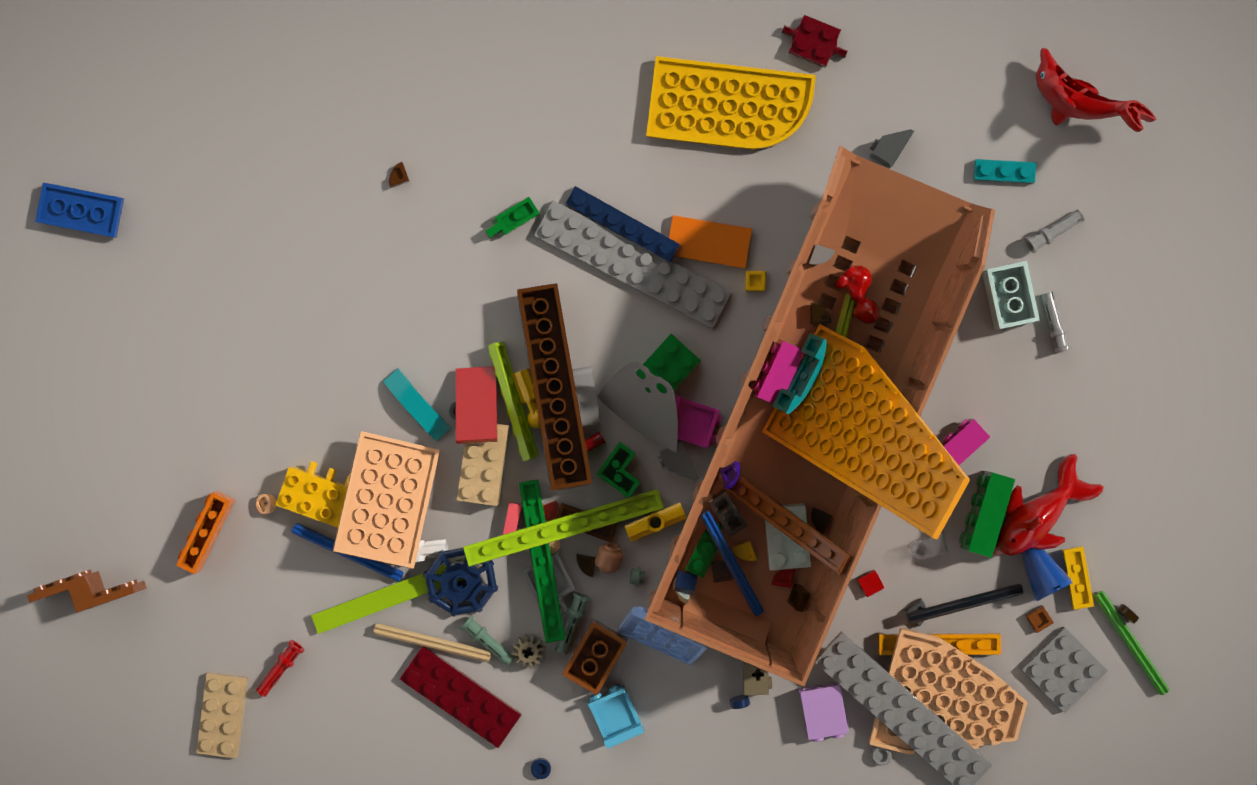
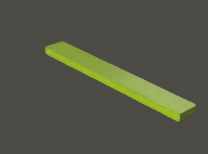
(374, 602)

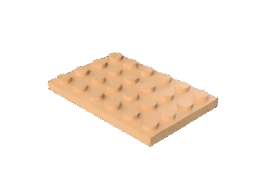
(386, 500)

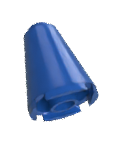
(1044, 573)

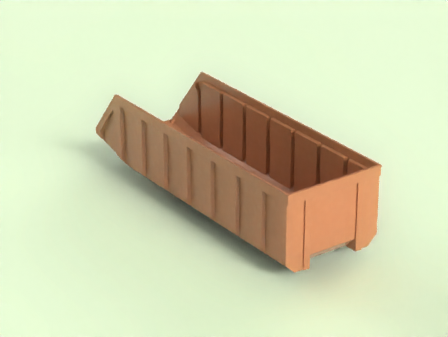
(897, 228)

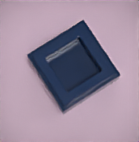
(685, 582)

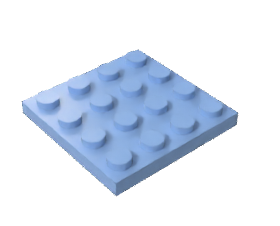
(659, 638)

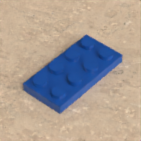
(79, 210)

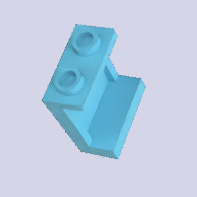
(615, 715)

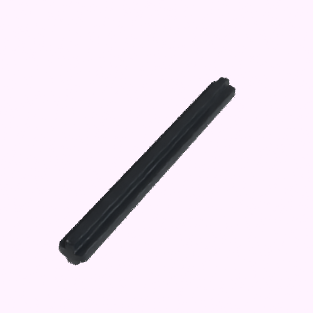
(965, 603)

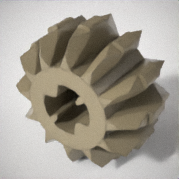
(524, 645)

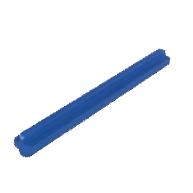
(328, 544)
(731, 563)

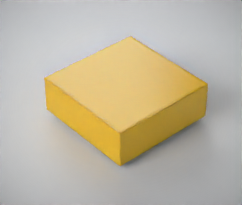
(755, 281)

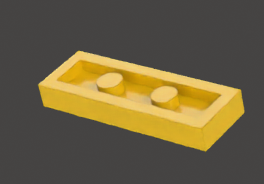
(1077, 570)

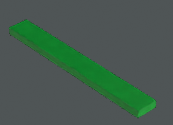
(542, 565)

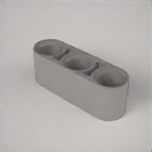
(586, 396)

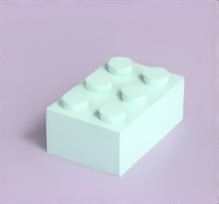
(1010, 295)
(783, 551)

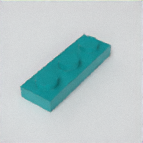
(1004, 171)

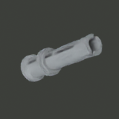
(1046, 235)
(1057, 331)

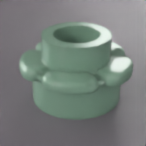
(636, 576)

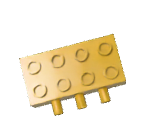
(313, 494)

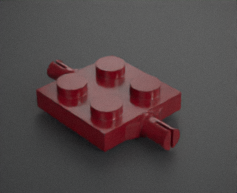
(814, 41)

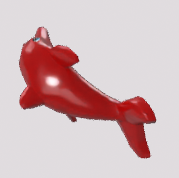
(1081, 100)
(1030, 523)

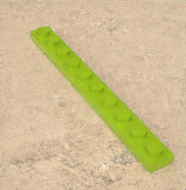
(562, 527)

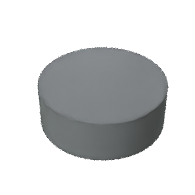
(881, 755)

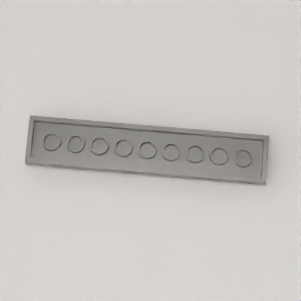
(632, 264)
(902, 711)

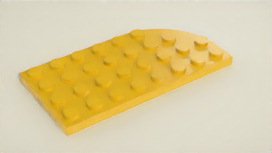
(726, 103)

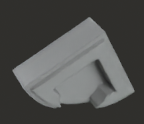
(820, 255)

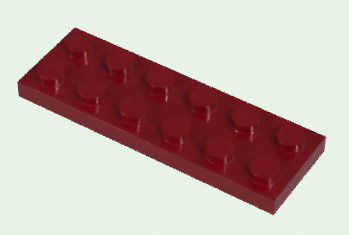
(460, 696)

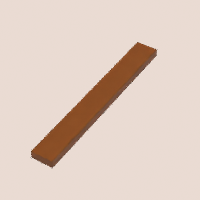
(790, 525)

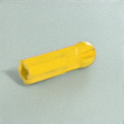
(525, 390)

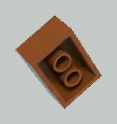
(595, 656)

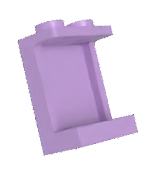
(823, 711)

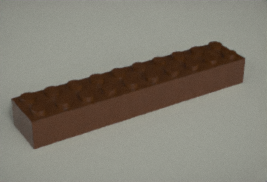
(554, 387)

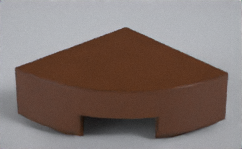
(398, 175)

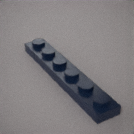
(622, 224)

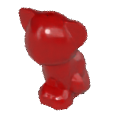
(857, 281)

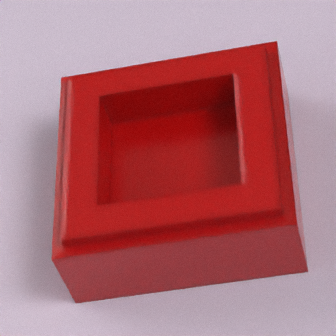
(870, 583)

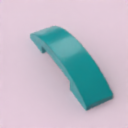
(805, 376)
(416, 405)

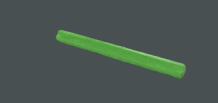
(1131, 643)

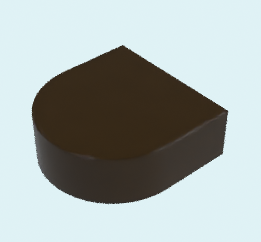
(1127, 613)

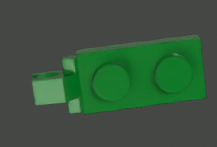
(513, 218)
(702, 554)

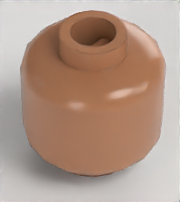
(609, 558)

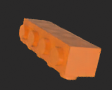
(207, 528)

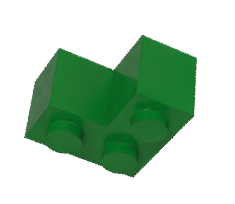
(614, 470)

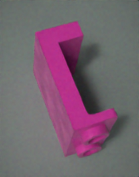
(696, 422)

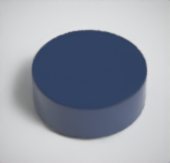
(739, 702)
(540, 768)

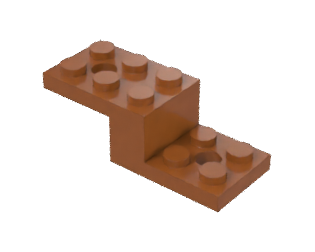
(86, 590)

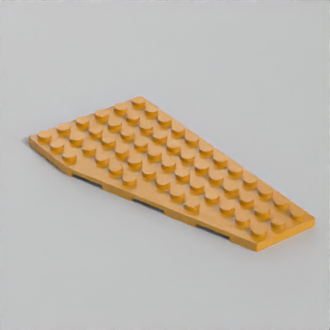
(871, 438)

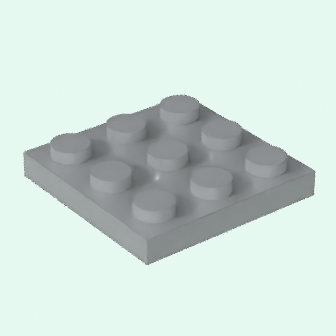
(1064, 669)

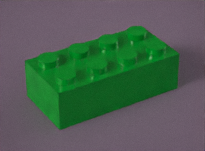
(671, 362)
(986, 513)

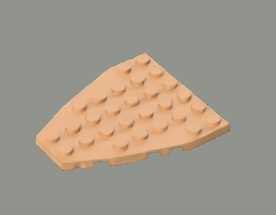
(955, 689)

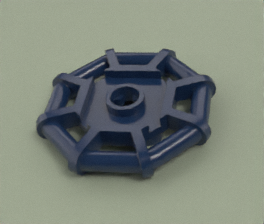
(460, 593)

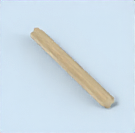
(432, 642)

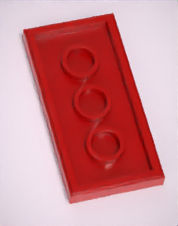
(476, 405)

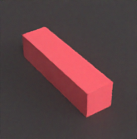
(512, 517)

